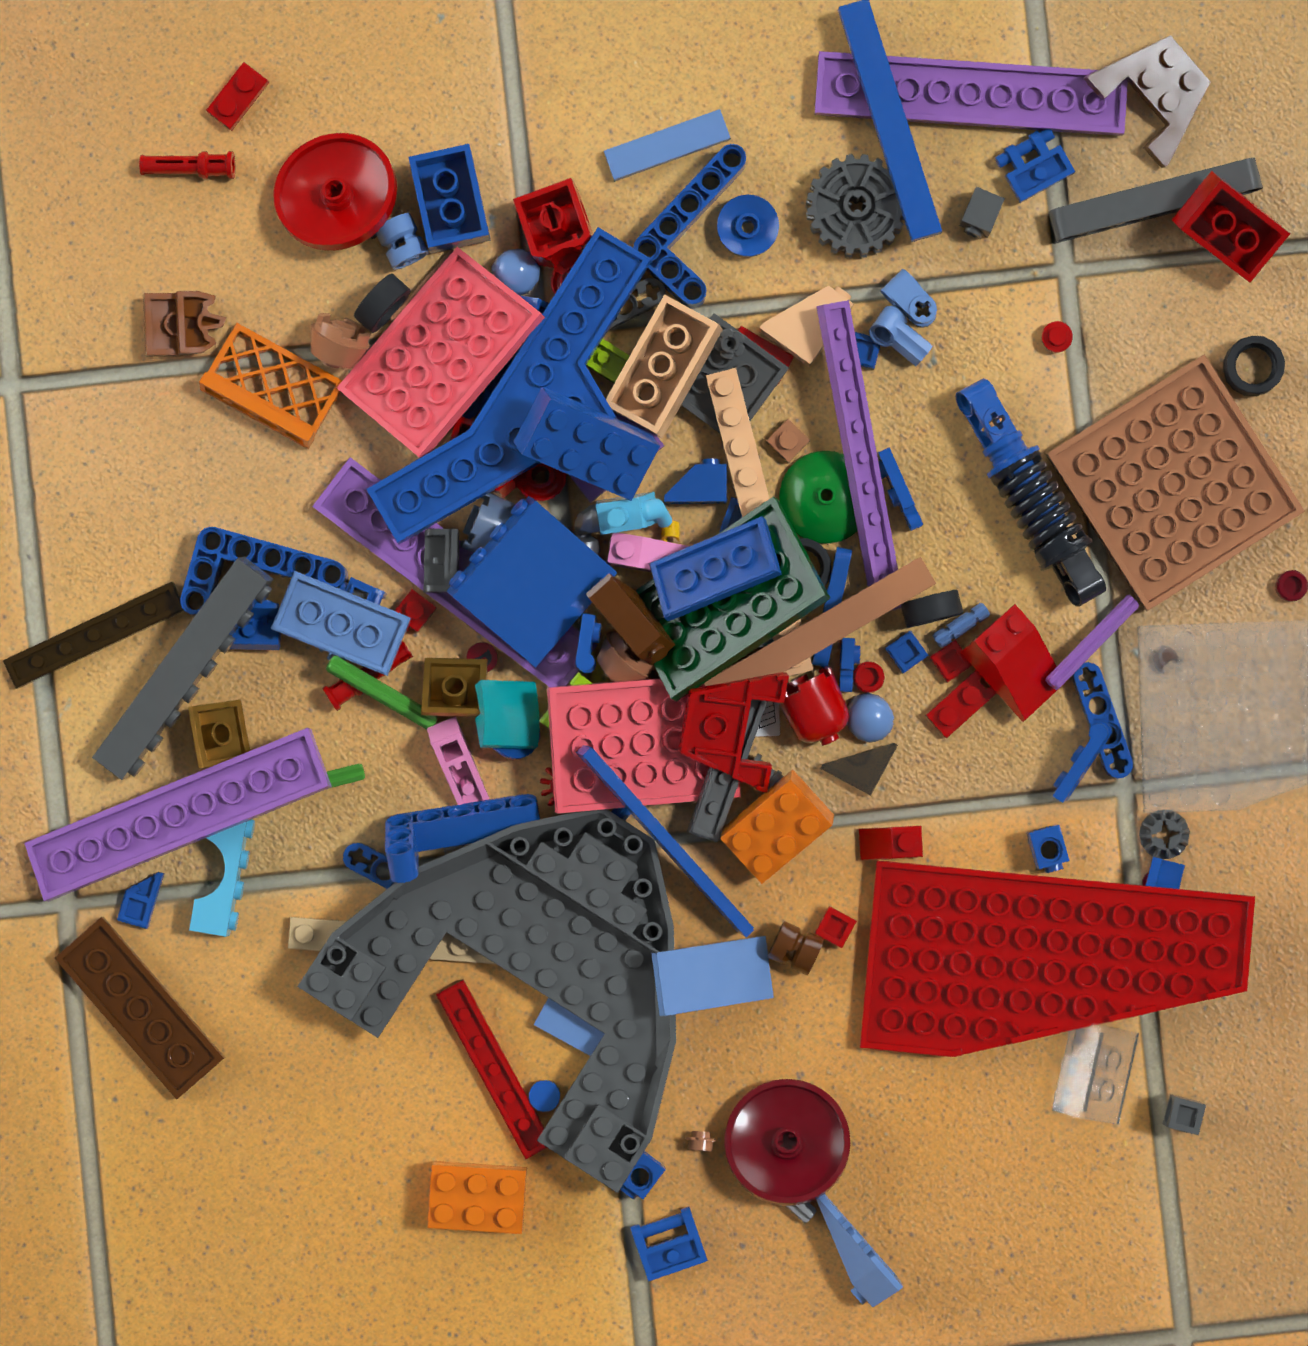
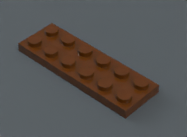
(139, 1007)

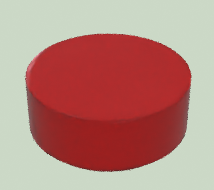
(868, 677)

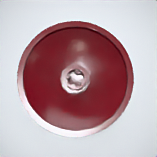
(787, 1142)

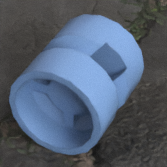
(396, 231)

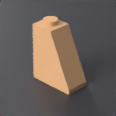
(798, 327)

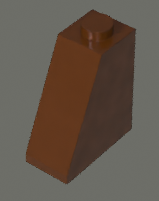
(631, 618)

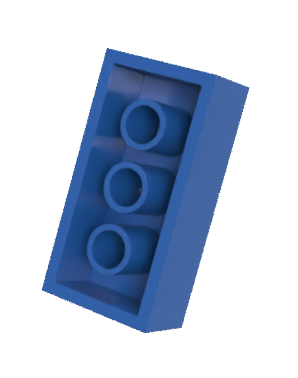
(586, 443)

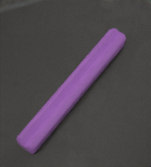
(1092, 642)

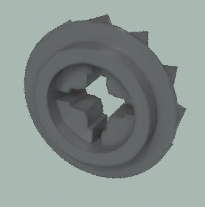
(1155, 846)

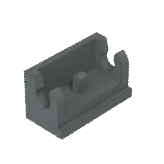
(440, 559)

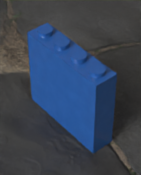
(529, 580)

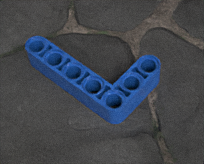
(684, 220)
(259, 550)
(449, 827)

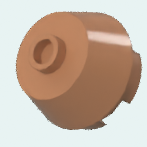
(338, 341)
(621, 662)

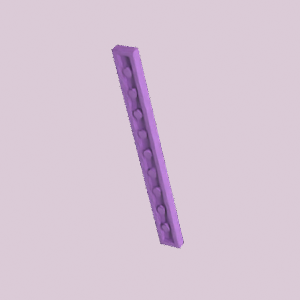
(857, 441)

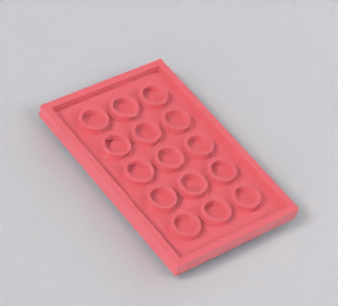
(440, 353)
(633, 731)

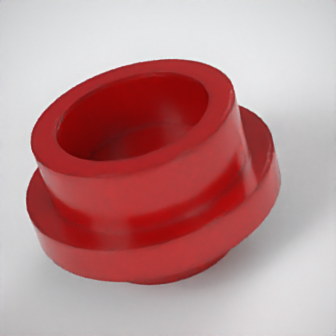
(1057, 336)

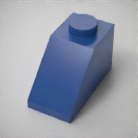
(701, 485)

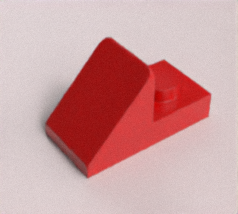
(890, 842)

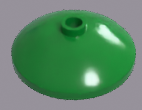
(802, 501)

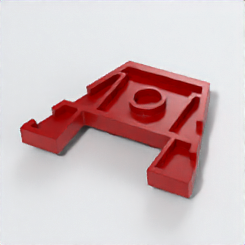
(718, 722)

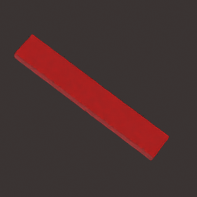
(493, 1067)

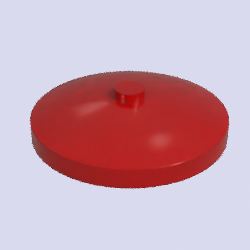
(335, 191)

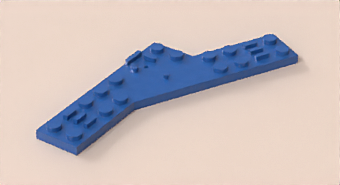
(549, 358)

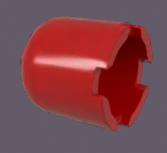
(815, 707)

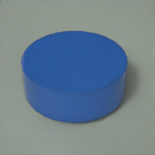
(544, 1095)

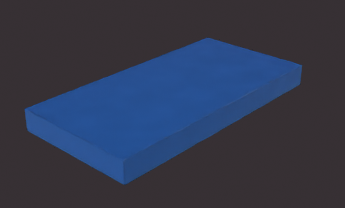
(715, 568)

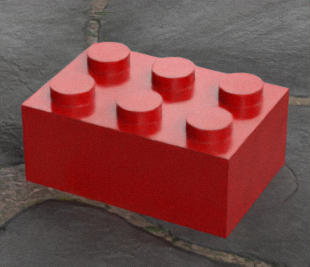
(1230, 226)

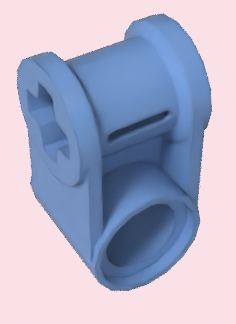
(907, 294)

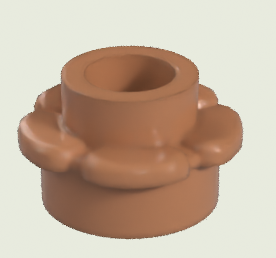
(700, 1141)

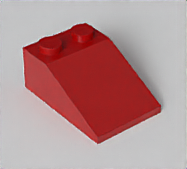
(1013, 662)

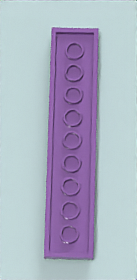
(977, 94)
(354, 511)
(177, 814)

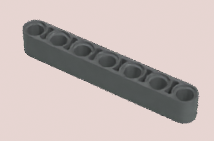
(1146, 201)

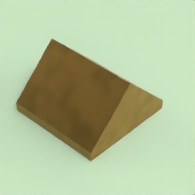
(451, 686)
(218, 732)

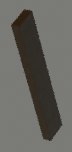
(94, 635)

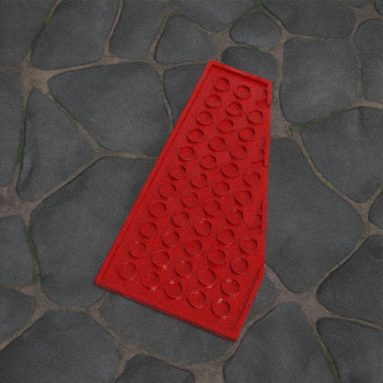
(1020, 957)

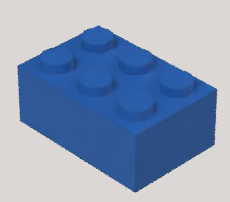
(449, 198)

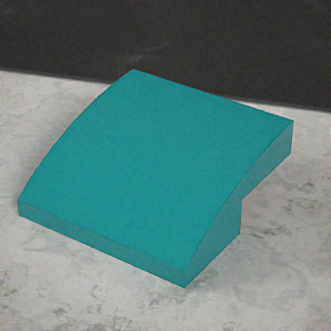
(507, 714)

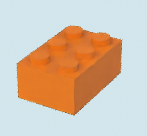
(777, 826)
(477, 1197)

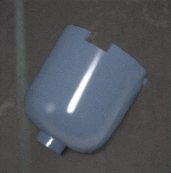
(484, 520)

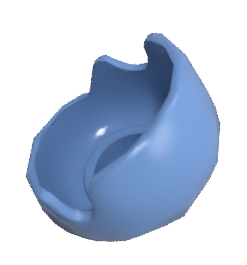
(516, 270)
(869, 717)

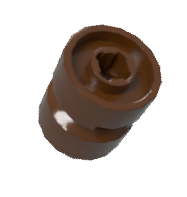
(795, 948)

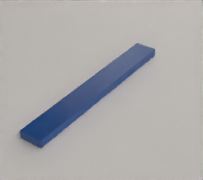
(889, 120)
(665, 840)

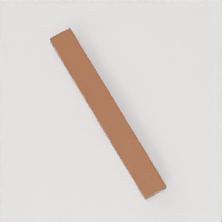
(832, 624)

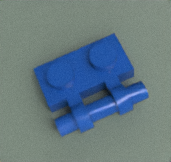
(1038, 173)

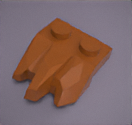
(179, 323)

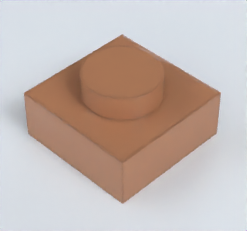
(788, 441)

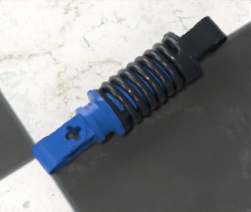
(1026, 488)

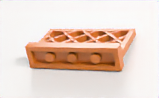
(258, 408)

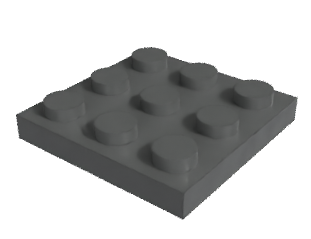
(756, 372)

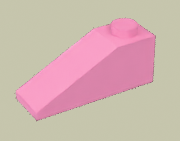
(638, 551)
(457, 762)

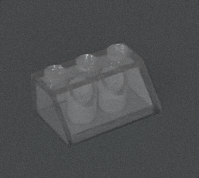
(1095, 1073)

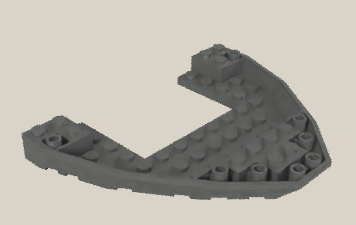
(570, 913)

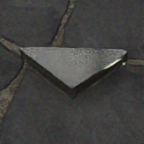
(862, 769)

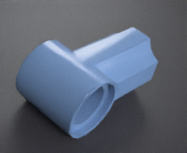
(892, 330)

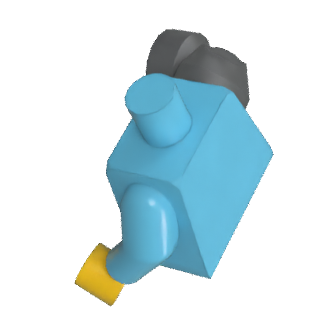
(622, 515)

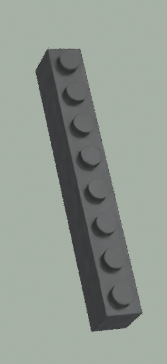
(183, 668)

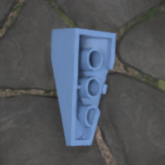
(866, 1269)

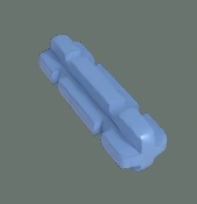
(961, 625)

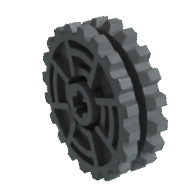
(857, 230)

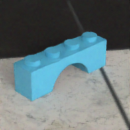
(215, 912)

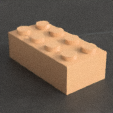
(663, 366)

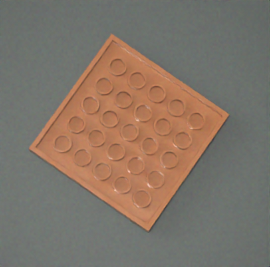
(1175, 483)

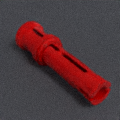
(202, 165)
(342, 692)

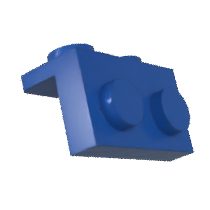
(258, 632)

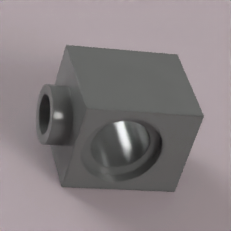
(981, 213)
(1184, 1114)

